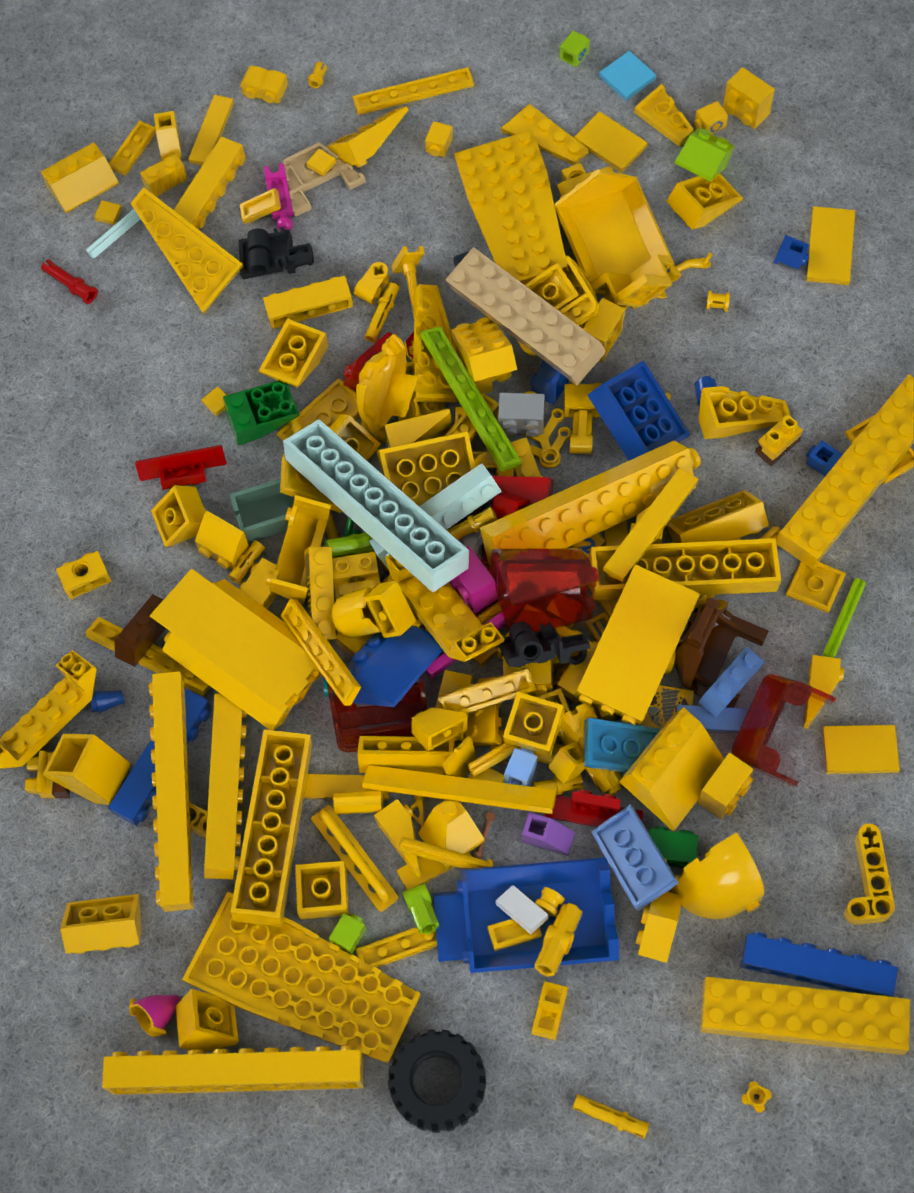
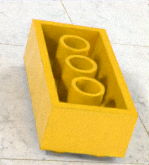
(483, 349)

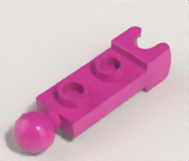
(279, 182)

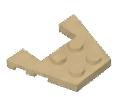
(302, 178)

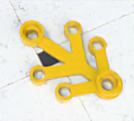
(547, 449)

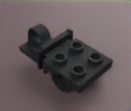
(268, 253)
(527, 646)

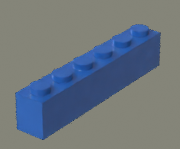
(137, 790)
(818, 966)

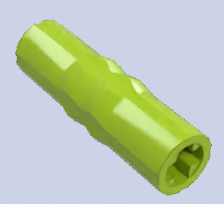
(350, 545)

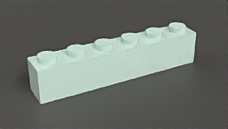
(455, 501)

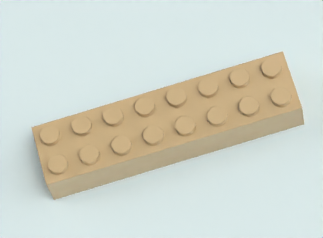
(525, 316)

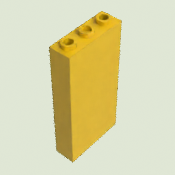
(637, 645)

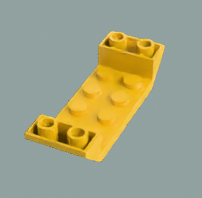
(445, 616)
(50, 712)

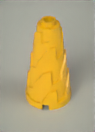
(573, 731)

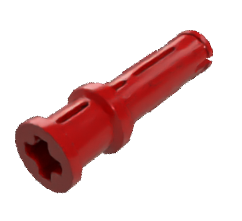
(75, 285)

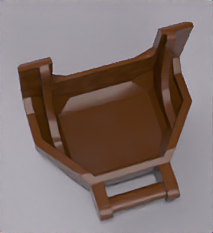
(707, 643)

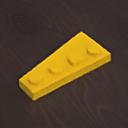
(547, 134)

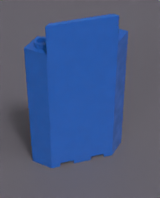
(470, 909)

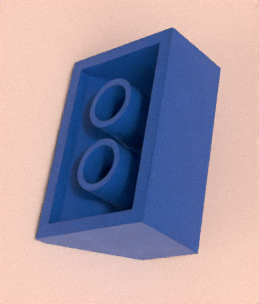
(548, 382)

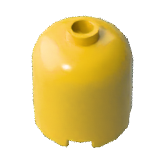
(353, 615)

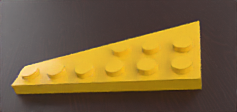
(194, 257)
(429, 314)

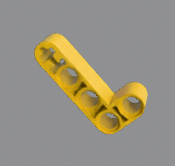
(871, 872)

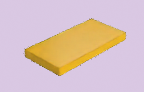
(830, 245)
(327, 407)

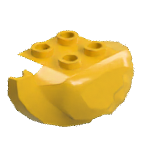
(384, 387)

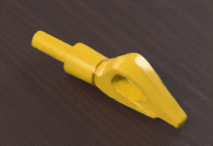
(419, 803)

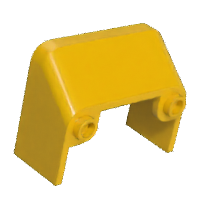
(583, 307)
(304, 530)

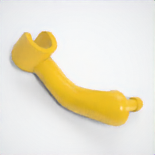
(703, 263)

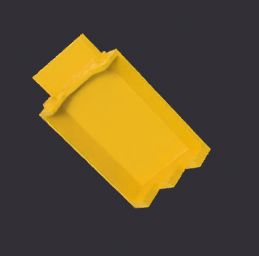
(236, 647)

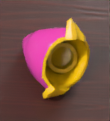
(154, 1012)

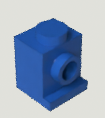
(792, 252)
(823, 452)

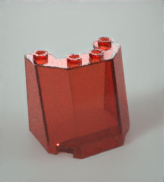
(544, 586)

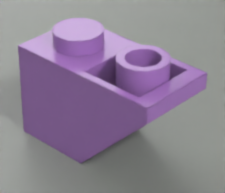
(547, 834)

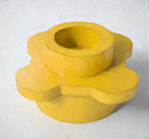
(758, 1104)

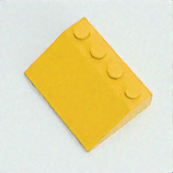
(427, 465)
(674, 768)

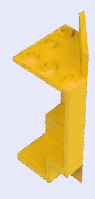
(615, 237)

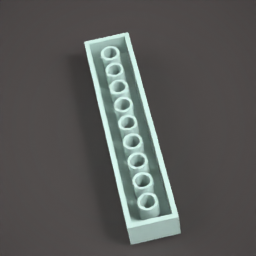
(376, 505)

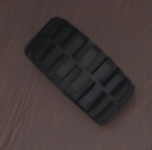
(401, 1076)

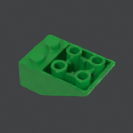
(259, 410)

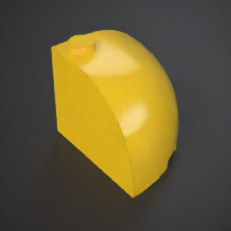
(722, 882)

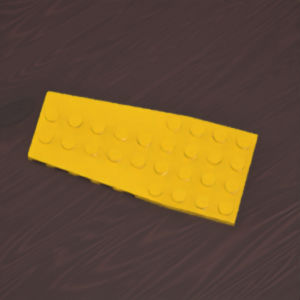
(513, 204)
(302, 983)

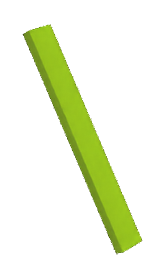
(471, 399)

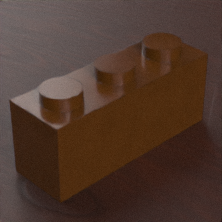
(139, 633)

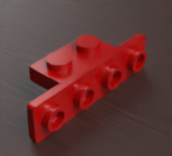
(182, 467)
(587, 808)

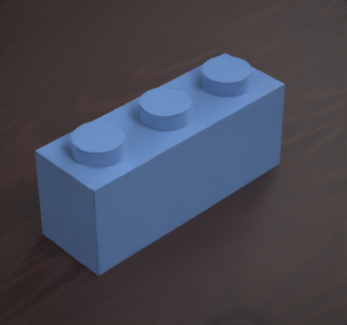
(731, 682)

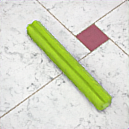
(844, 618)

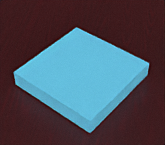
(627, 75)

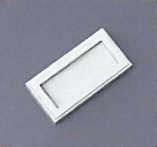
(521, 909)

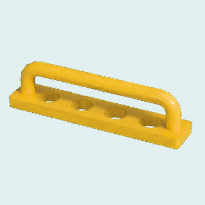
(384, 895)

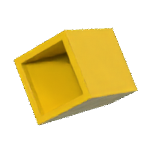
(87, 767)

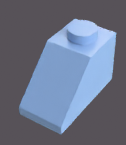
(521, 767)

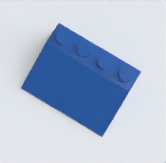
(637, 412)
(392, 665)

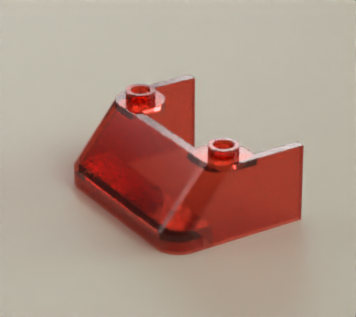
(762, 717)
(375, 720)

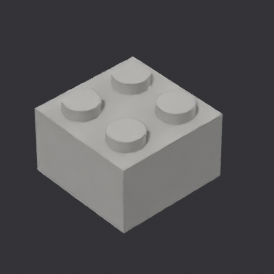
(521, 413)

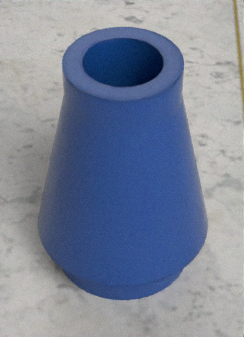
(106, 700)

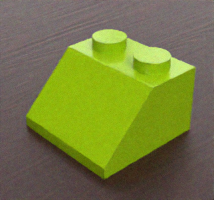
(705, 154)

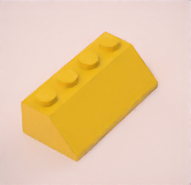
(720, 520)

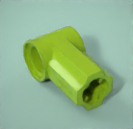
(420, 905)

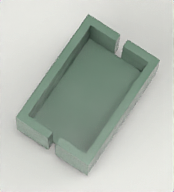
(261, 510)

